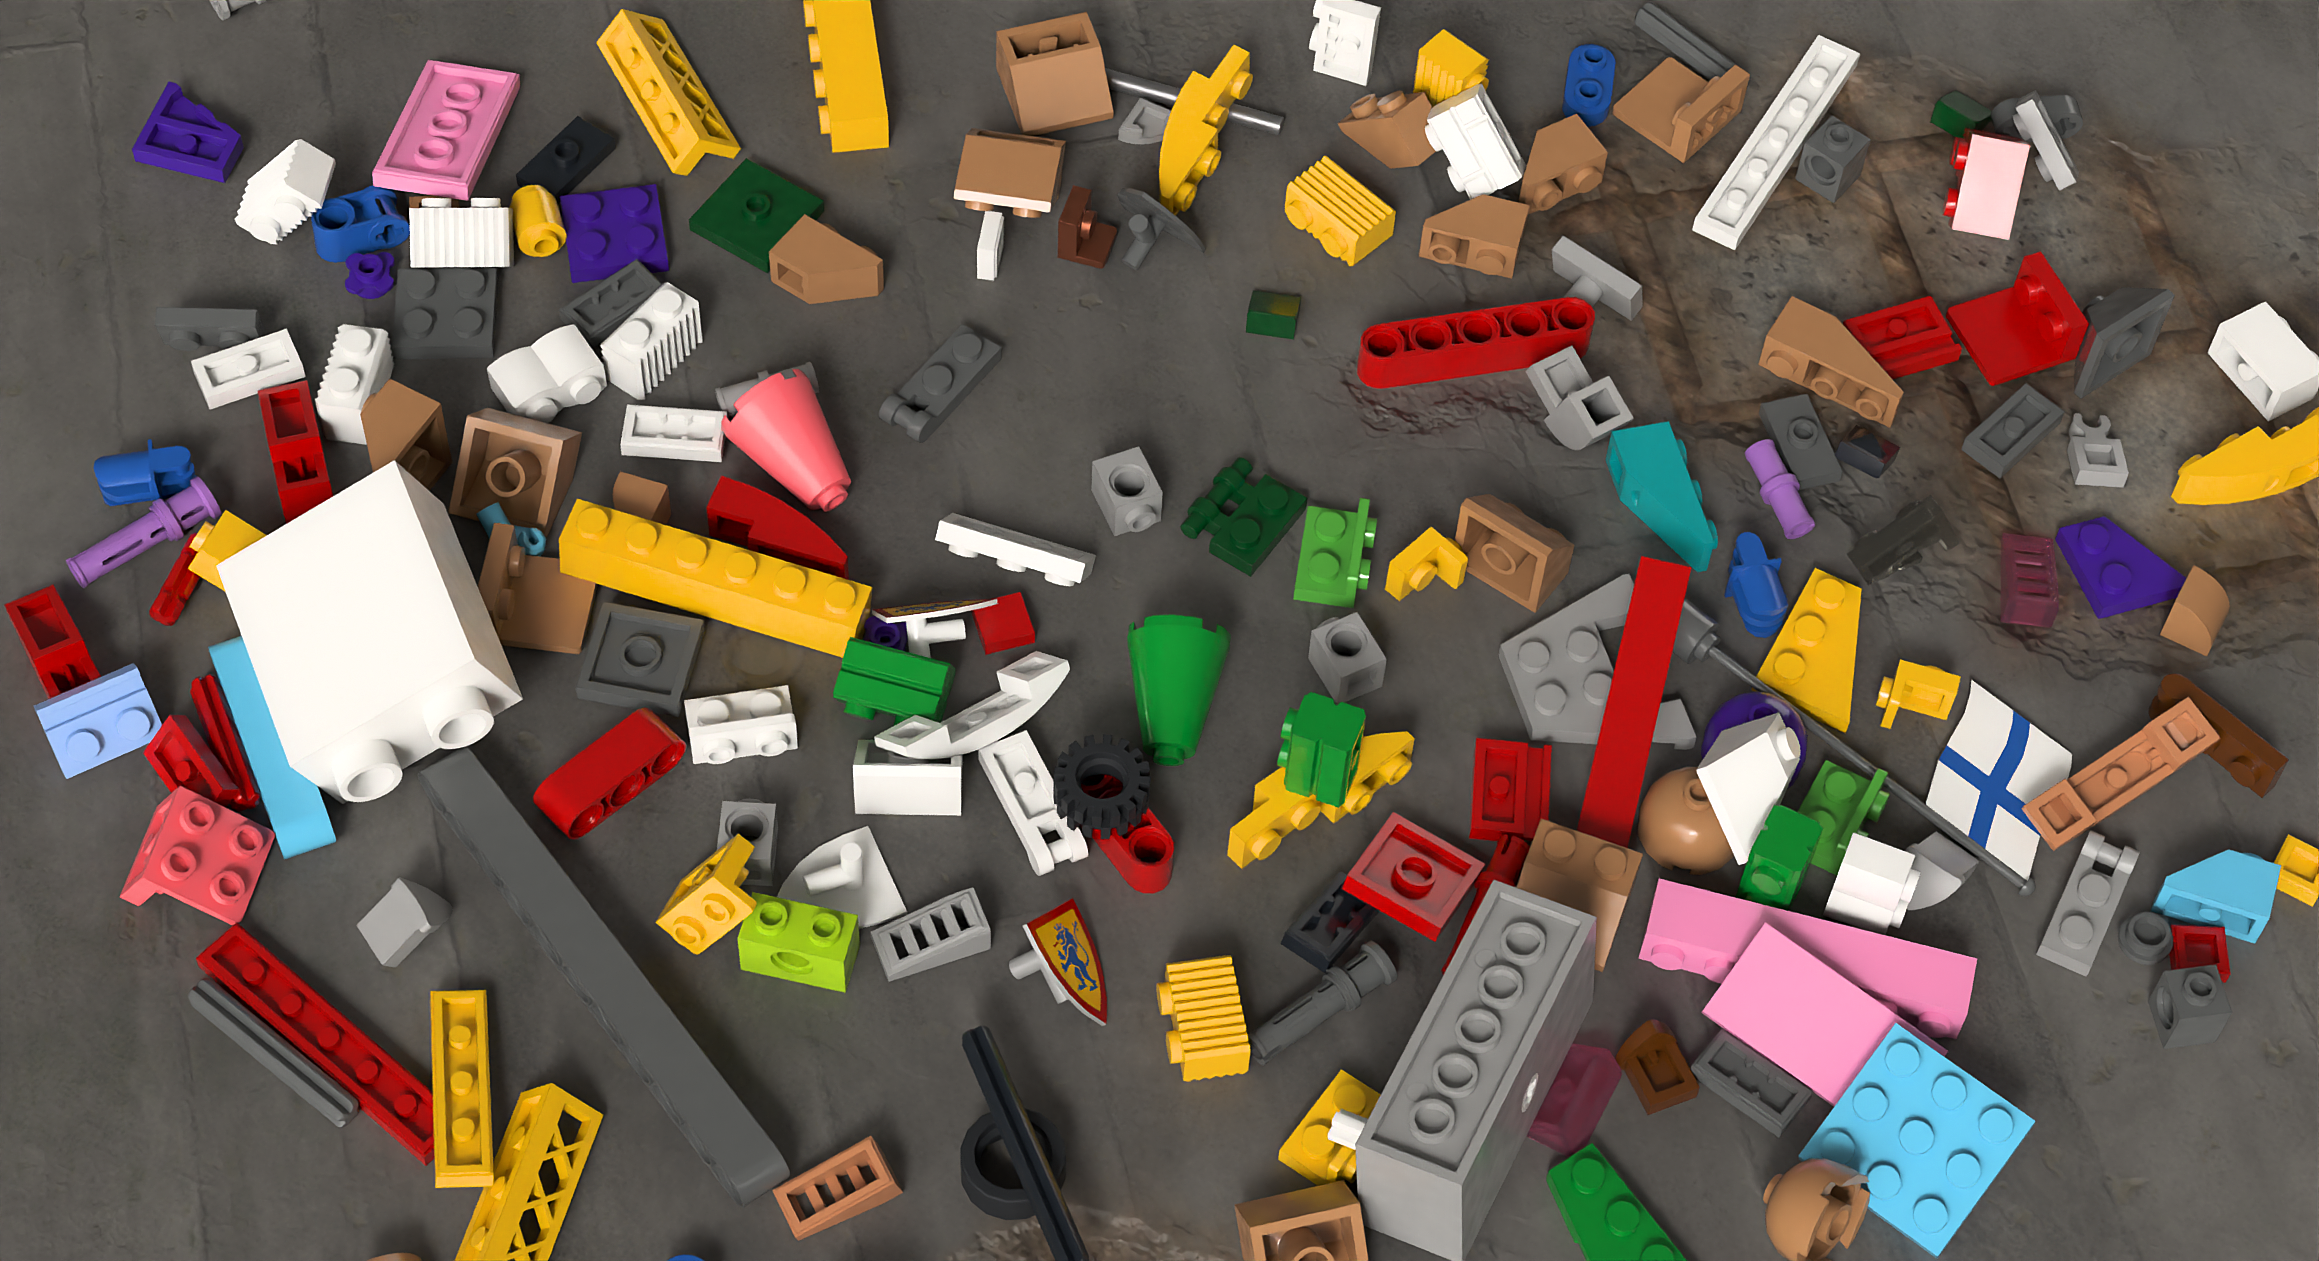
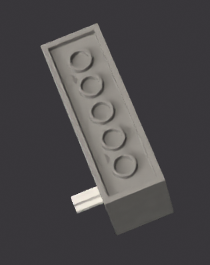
(1473, 1072)

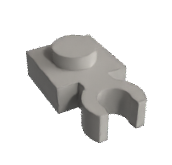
(2095, 457)

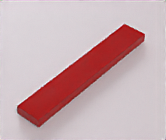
(1634, 701)
(324, 1037)

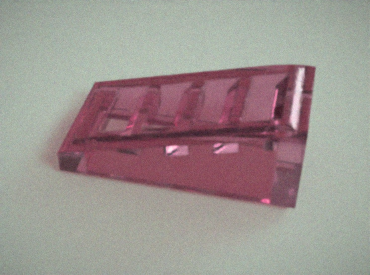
(2021, 607)

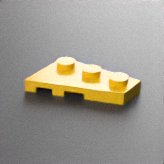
(1817, 651)

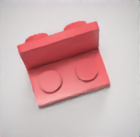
(199, 856)

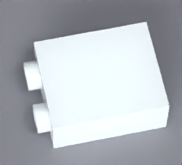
(369, 635)

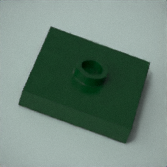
(753, 213)

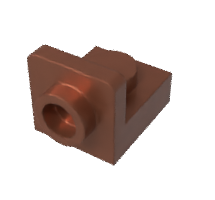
(1079, 233)

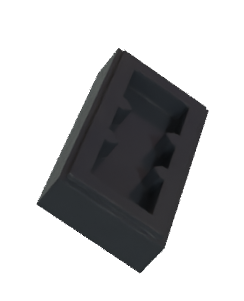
(567, 158)
(1328, 925)

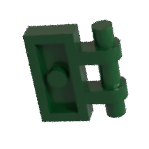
(1254, 527)

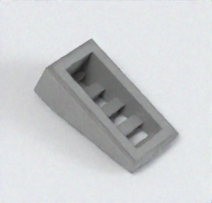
(939, 952)

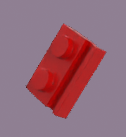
(1906, 337)
(1509, 789)

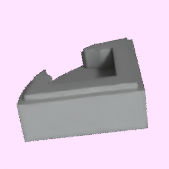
(1144, 123)

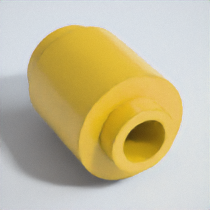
(537, 221)

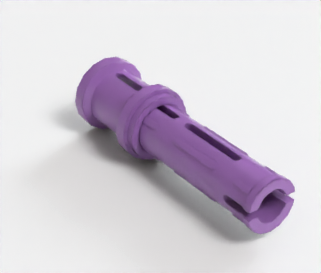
(165, 521)

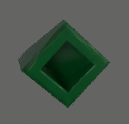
(1957, 112)
(1272, 314)

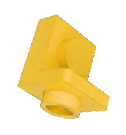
(1422, 560)

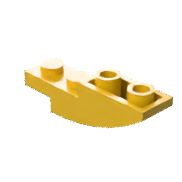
(1193, 127)
(2252, 465)
(1278, 811)

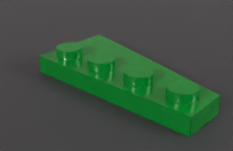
(1605, 1212)

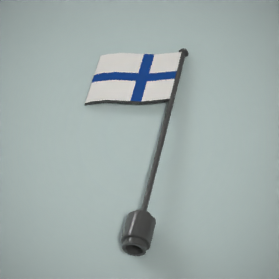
(1980, 780)

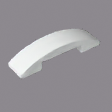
(1024, 690)

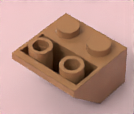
(1053, 74)
(1010, 172)

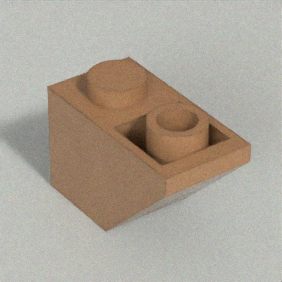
(1391, 127)
(1561, 164)
(1477, 235)
(824, 265)

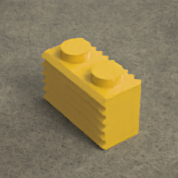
(1448, 68)
(1338, 211)
(1205, 1017)

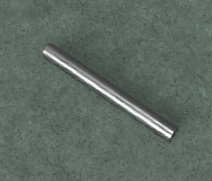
(1168, 95)

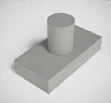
(1596, 279)

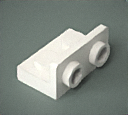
(1345, 39)
(741, 725)

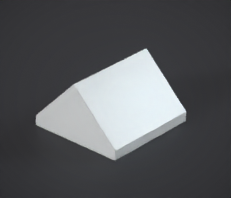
(904, 784)

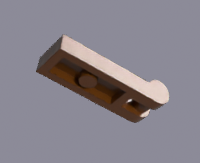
(2239, 750)

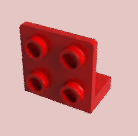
(2022, 325)

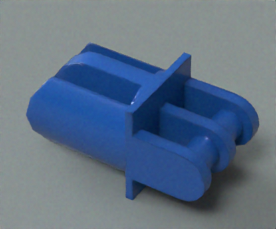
(144, 474)
(1756, 586)

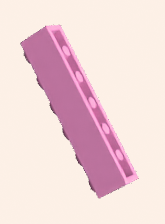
(1712, 930)

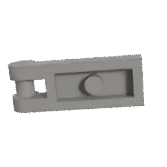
(2087, 905)

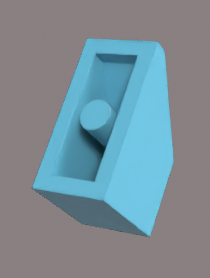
(2222, 891)

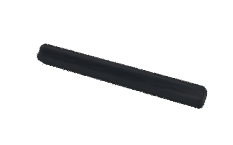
(1023, 1146)

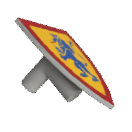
(1066, 959)

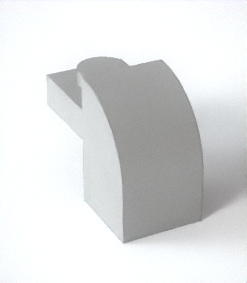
(1576, 406)

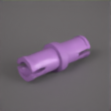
(1779, 489)

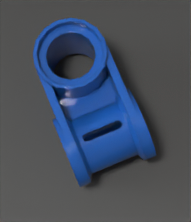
(357, 224)

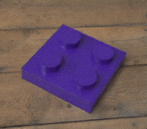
(613, 230)

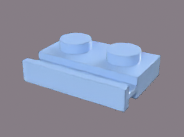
(99, 720)

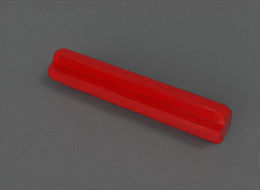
(225, 739)

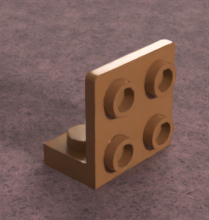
(1681, 107)
(531, 599)

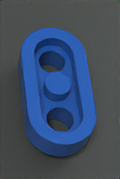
(1589, 84)

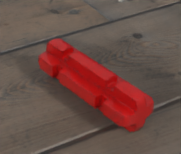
(176, 588)

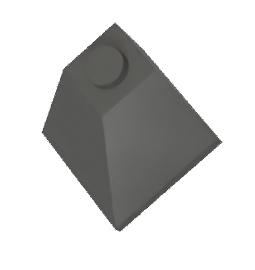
(2118, 334)

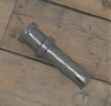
(1338, 991)

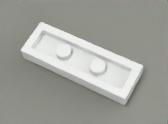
(1014, 549)

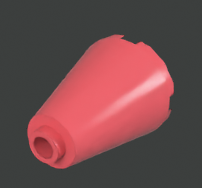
(790, 439)

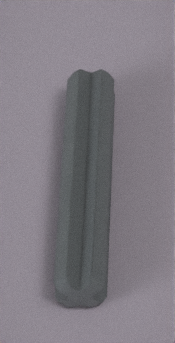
(1682, 41)

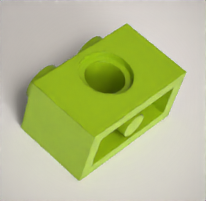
(799, 942)

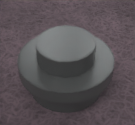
(2145, 938)

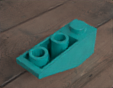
(1656, 487)

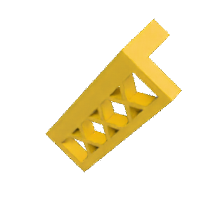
(665, 91)
(516, 1177)

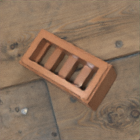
(863, 1199)

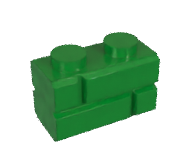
(892, 683)
(1321, 748)
(1780, 859)

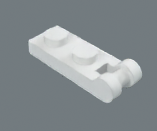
(1027, 797)

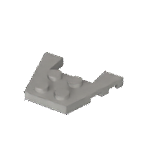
(1566, 676)

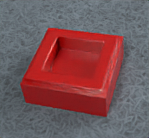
(1004, 624)
(2199, 947)

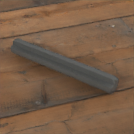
(274, 1052)

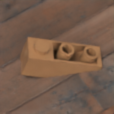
(1829, 360)

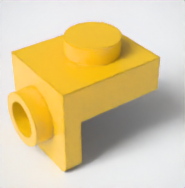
(1919, 690)

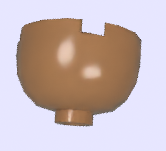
(1681, 825)
(1814, 1208)

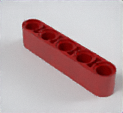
(1472, 342)

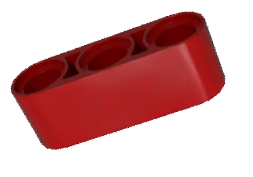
(609, 773)
(1144, 840)

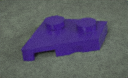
(187, 138)
(2116, 568)

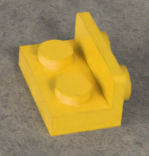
(709, 898)
(1309, 1148)

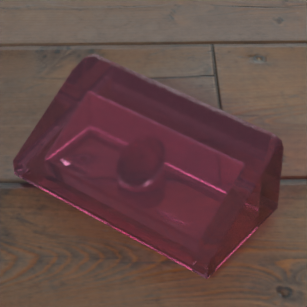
(1576, 1099)

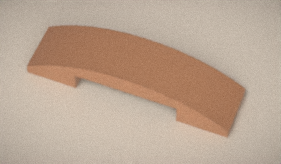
(2121, 774)

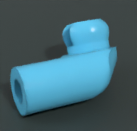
(530, 538)

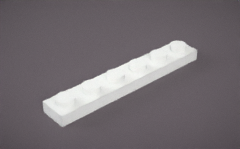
(1776, 142)

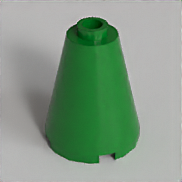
(1175, 682)

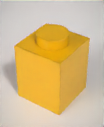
(220, 543)

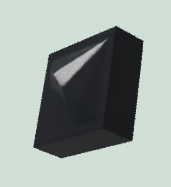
(1867, 452)

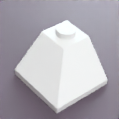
(1747, 776)

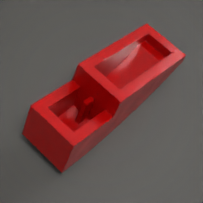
(295, 448)
(771, 528)
(51, 641)

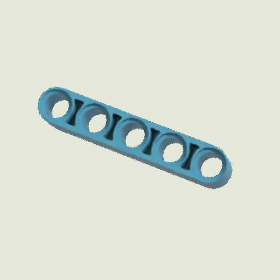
(289, 797)

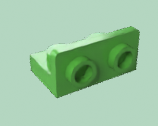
(1332, 553)
(1842, 806)

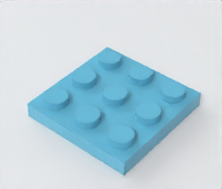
(1921, 1138)

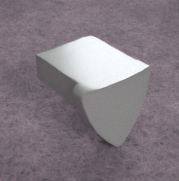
(1942, 869)
(403, 920)

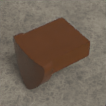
(1656, 1067)

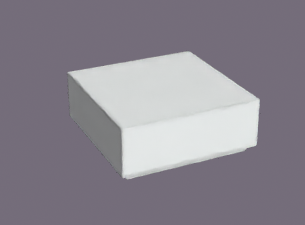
(990, 245)

